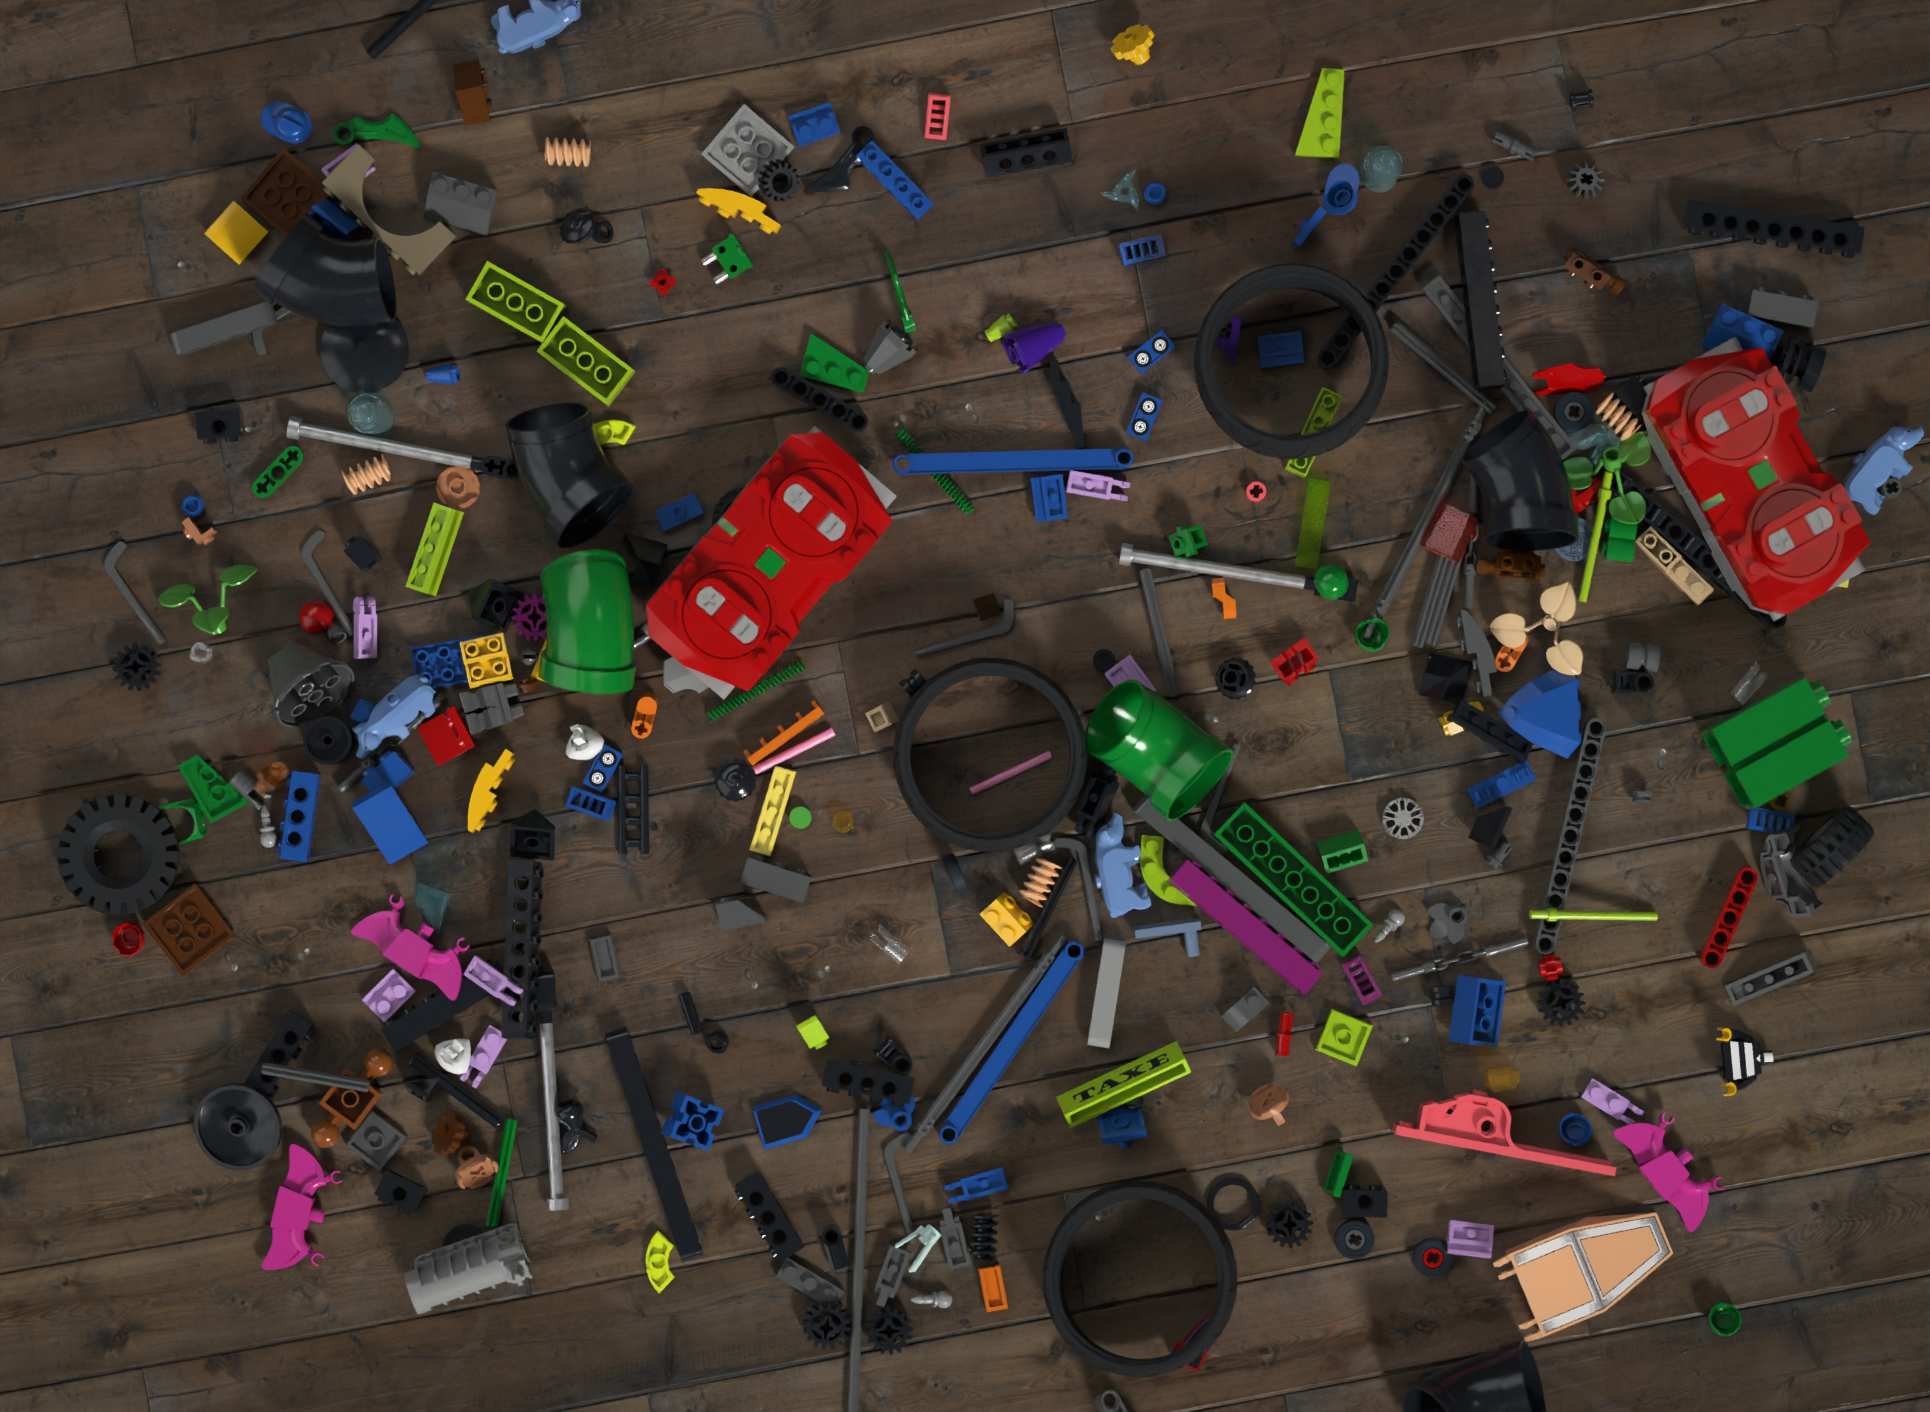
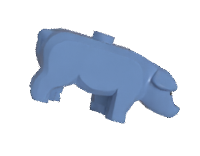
(533, 25)
(1879, 462)
(394, 713)
(1114, 870)

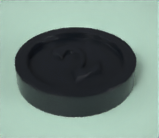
(1492, 177)

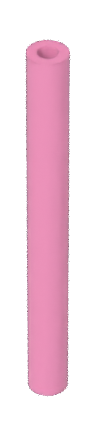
(793, 751)
(1011, 773)

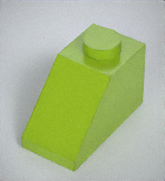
(813, 1032)

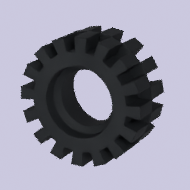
(768, 175)

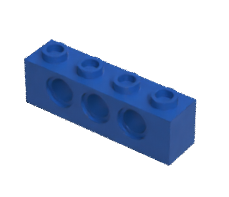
(894, 180)
(305, 828)

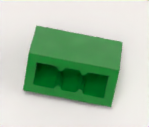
(1342, 851)

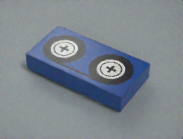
(1151, 352)
(1144, 416)
(603, 768)

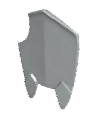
(678, 677)

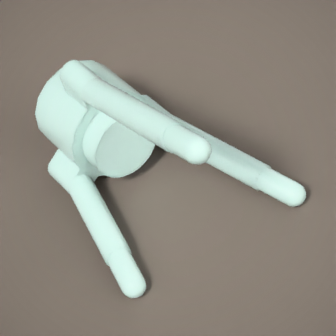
(928, 1237)

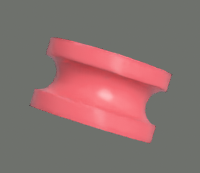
(1251, 487)

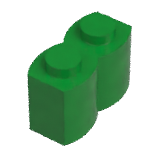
(1620, 541)

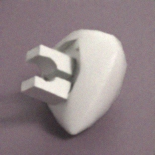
(584, 743)
(454, 1055)

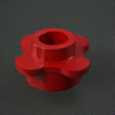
(663, 288)

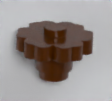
(450, 1133)

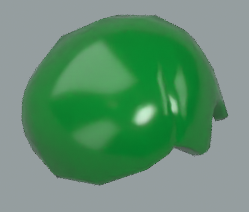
(1331, 581)
(1378, 638)
(1724, 1319)

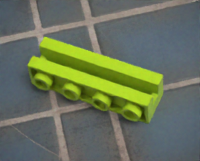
(1319, 419)
(434, 549)

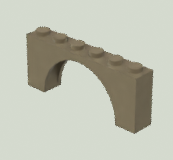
(347, 185)

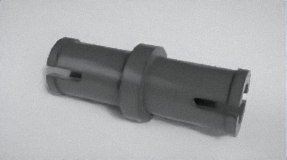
(1514, 145)

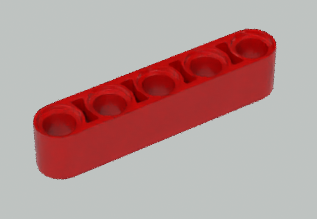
(1737, 910)

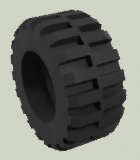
(1832, 846)

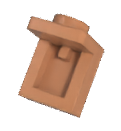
(192, 531)

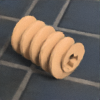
(567, 152)
(1618, 417)
(367, 475)
(1039, 881)

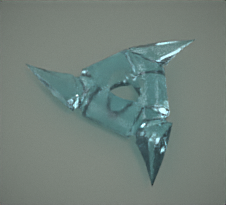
(1124, 183)

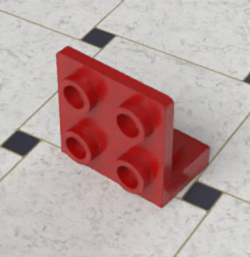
(446, 736)

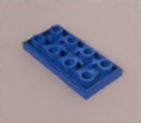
(441, 662)
(389, 823)

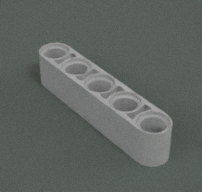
(1106, 993)

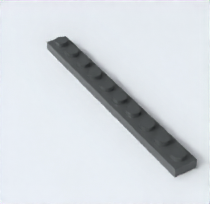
(1515, 388)

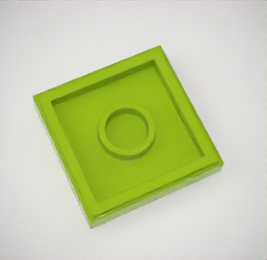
(1344, 1037)

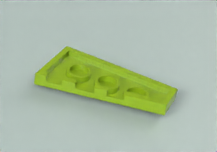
(1323, 122)

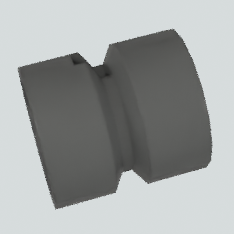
(1642, 656)

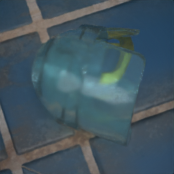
(1378, 173)
(376, 415)
(1596, 435)

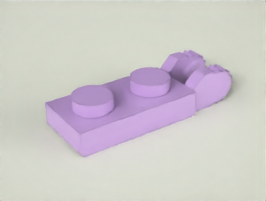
(1094, 486)
(365, 628)
(491, 979)
(485, 1054)
(1609, 1101)

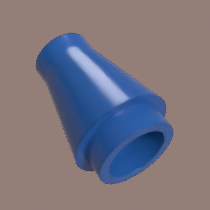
(444, 374)

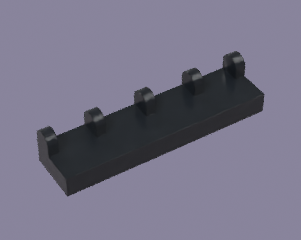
(1490, 730)

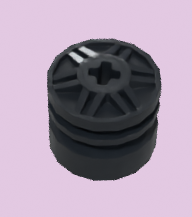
(1801, 364)

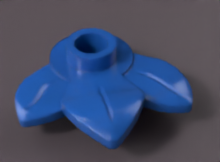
(888, 1114)

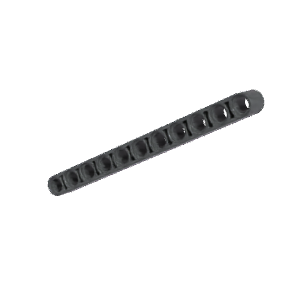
(1566, 824)
(1234, 880)

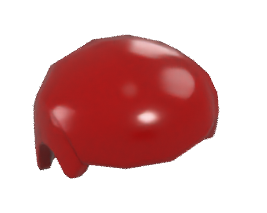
(316, 617)
(128, 939)

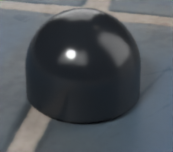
(598, 238)
(719, 1036)

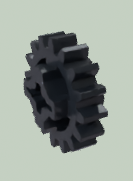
(137, 657)
(1564, 1012)
(1299, 1223)
(888, 1320)
(835, 1325)

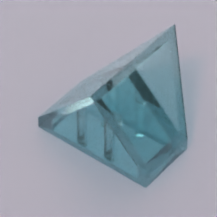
(432, 904)

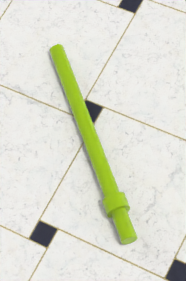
(1604, 494)
(1553, 914)

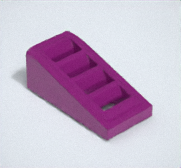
(1370, 997)

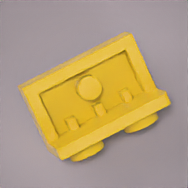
(1007, 918)

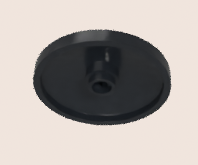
(365, 356)
(238, 1126)

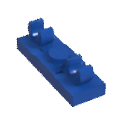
(1501, 784)

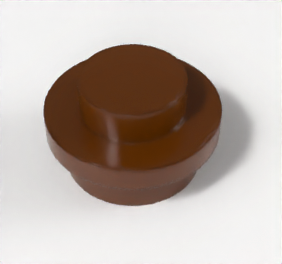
(527, 684)

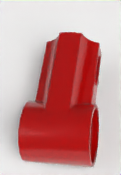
(1585, 496)

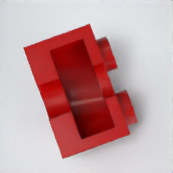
(1295, 660)

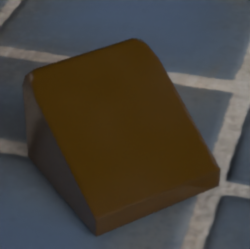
(987, 606)

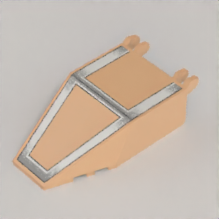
(1585, 1267)

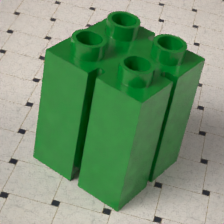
(1777, 742)

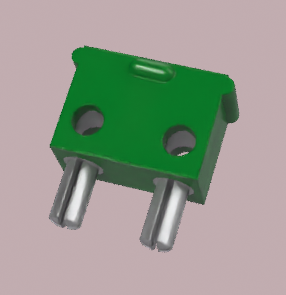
(733, 256)

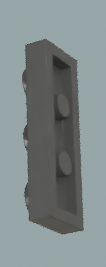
(809, 1282)

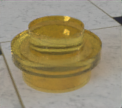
(843, 821)

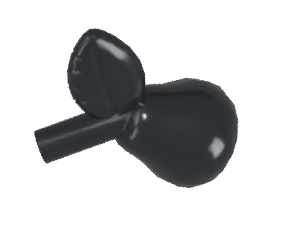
(570, 1115)

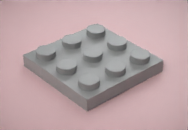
(745, 148)

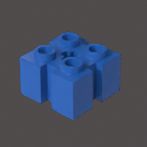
(391, 769)
(704, 1117)

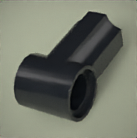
(835, 1249)

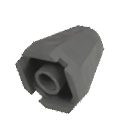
(888, 349)

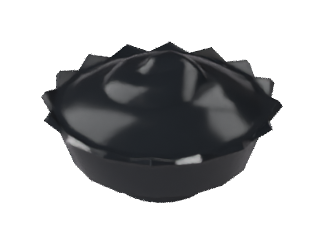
(578, 225)
(1235, 678)
(735, 780)

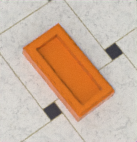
(993, 1288)

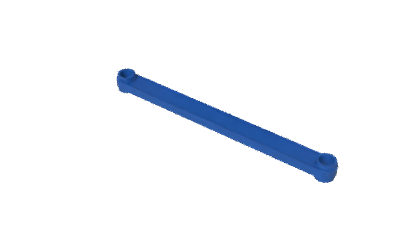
(1013, 461)
(1011, 1042)

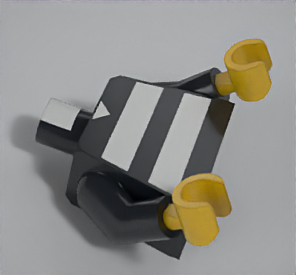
(1741, 1059)

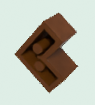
(471, 92)

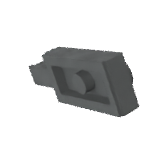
(954, 1240)
(891, 1273)

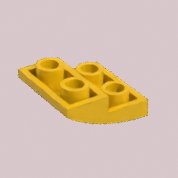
(236, 232)
(486, 660)

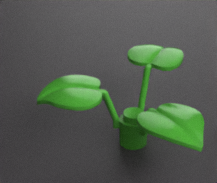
(1635, 451)
(214, 618)

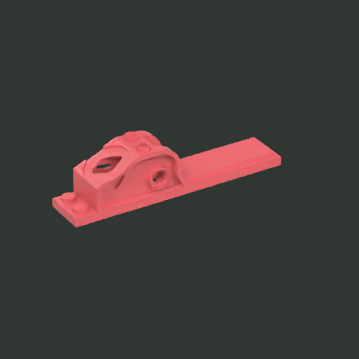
(1464, 1130)

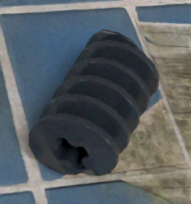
(983, 1236)

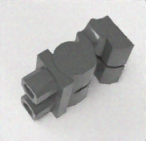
(496, 704)

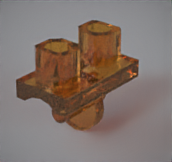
(271, 777)

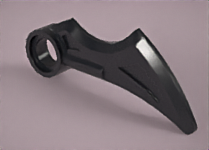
(838, 176)

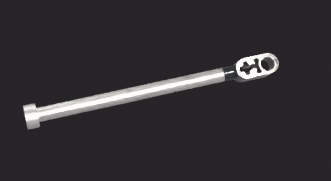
(297, 428)
(1130, 555)
(547, 1004)

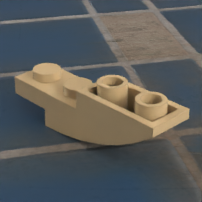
(1673, 566)

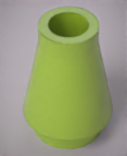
(1004, 324)

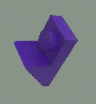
(1230, 346)

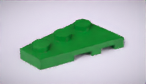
(832, 367)
(211, 791)

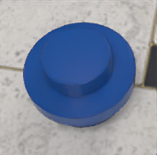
(1155, 193)
(192, 505)

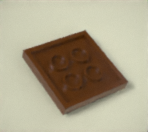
(285, 192)
(189, 929)

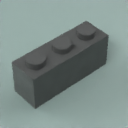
(1782, 308)
(776, 878)

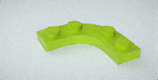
(1154, 873)

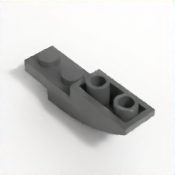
(1476, 643)

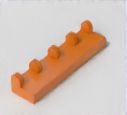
(785, 734)

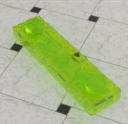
(1312, 523)

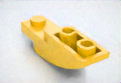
(732, 202)
(482, 797)

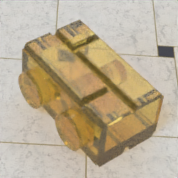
(1501, 1078)

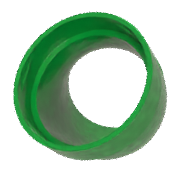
(588, 623)
(1156, 748)

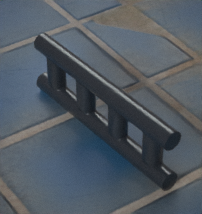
(643, 819)

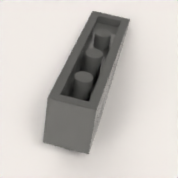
(1772, 977)

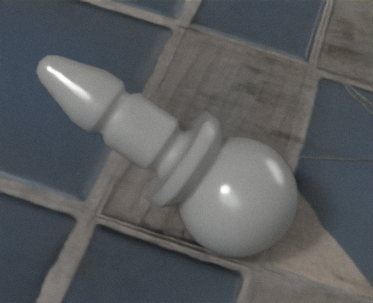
(268, 837)
(1394, 919)
(941, 1299)

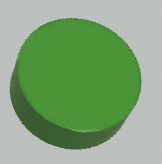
(800, 817)

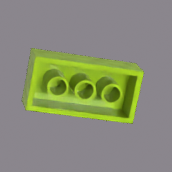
(515, 302)
(586, 361)

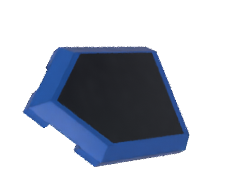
(785, 1120)

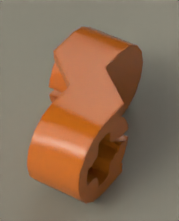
(1219, 593)
(1506, 660)
(646, 705)

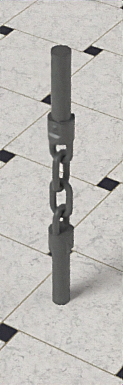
(1469, 568)
(369, 761)
(1430, 967)

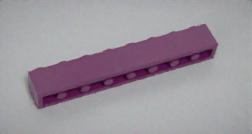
(1244, 926)

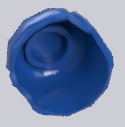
(1574, 1130)

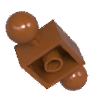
(348, 1104)

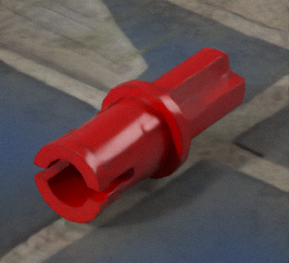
(1284, 1034)

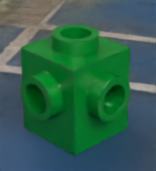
(1183, 542)

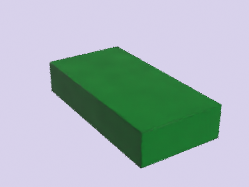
(1338, 1173)

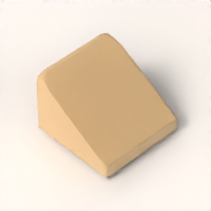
(882, 717)

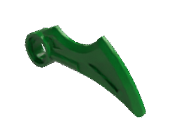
(388, 129)
(905, 313)

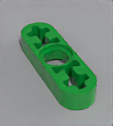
(284, 455)

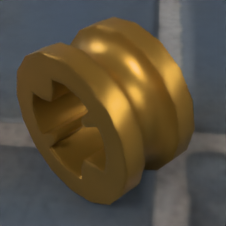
(1787, 802)

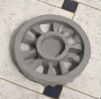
(1402, 818)

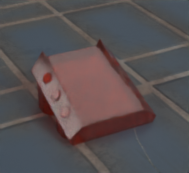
(1450, 532)

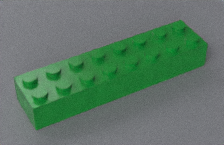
(1293, 879)

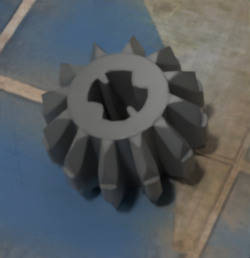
(1586, 172)

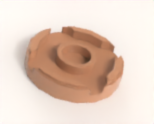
(458, 487)

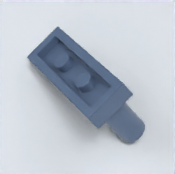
(1188, 926)

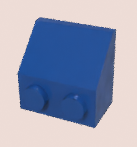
(335, 220)

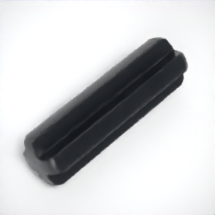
(690, 1013)

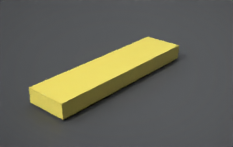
(772, 811)

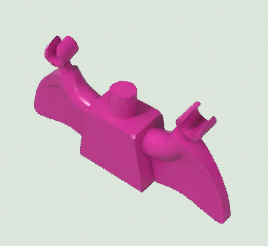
(412, 949)
(1666, 1170)
(295, 1210)

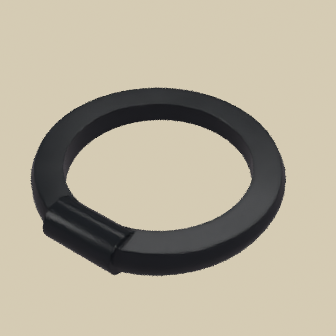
(1248, 1220)

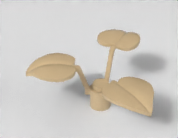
(1560, 606)

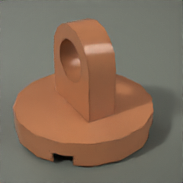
(1268, 1102)
(476, 1170)

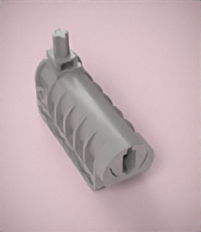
(468, 1268)

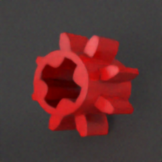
(1550, 967)

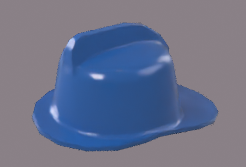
(286, 122)
(1341, 190)

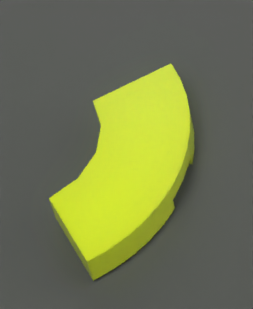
(613, 431)
(657, 1261)

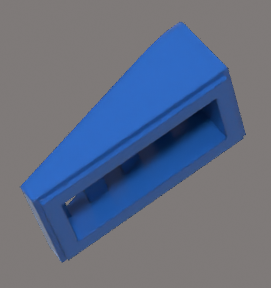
(1124, 255)
(608, 809)
(1783, 820)

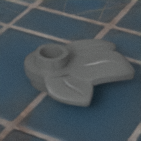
(1444, 922)

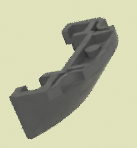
(1782, 880)

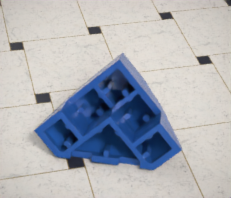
(1547, 712)

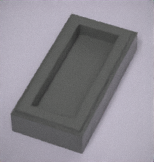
(604, 958)

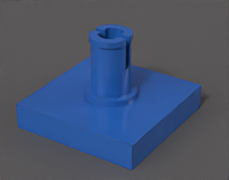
(1121, 1125)

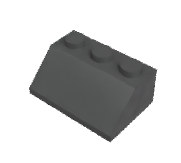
(460, 203)
(737, 914)

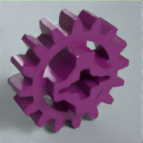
(525, 617)

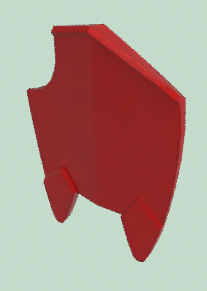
(1570, 378)

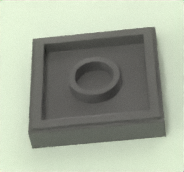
(376, 1140)

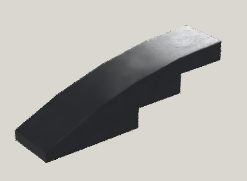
(1070, 411)

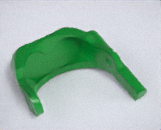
(194, 808)

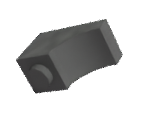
(1245, 1009)

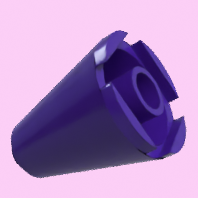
(1032, 344)

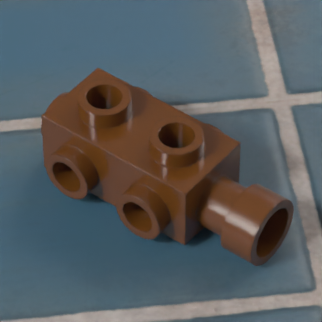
(1587, 270)
(1515, 563)

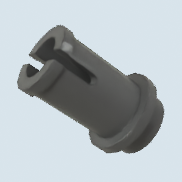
(1498, 854)

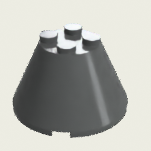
(306, 683)

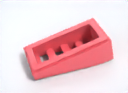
(940, 97)

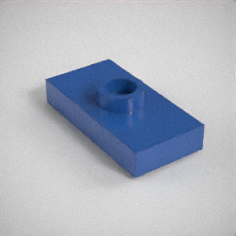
(1308, 226)
(679, 512)

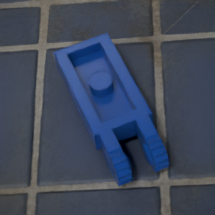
(979, 1185)

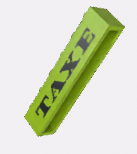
(1123, 1084)

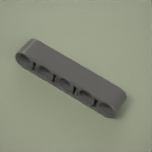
(223, 328)

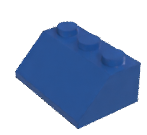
(1747, 329)
(1477, 1011)

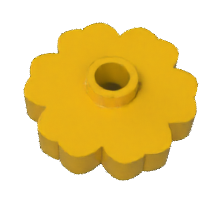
(1133, 44)

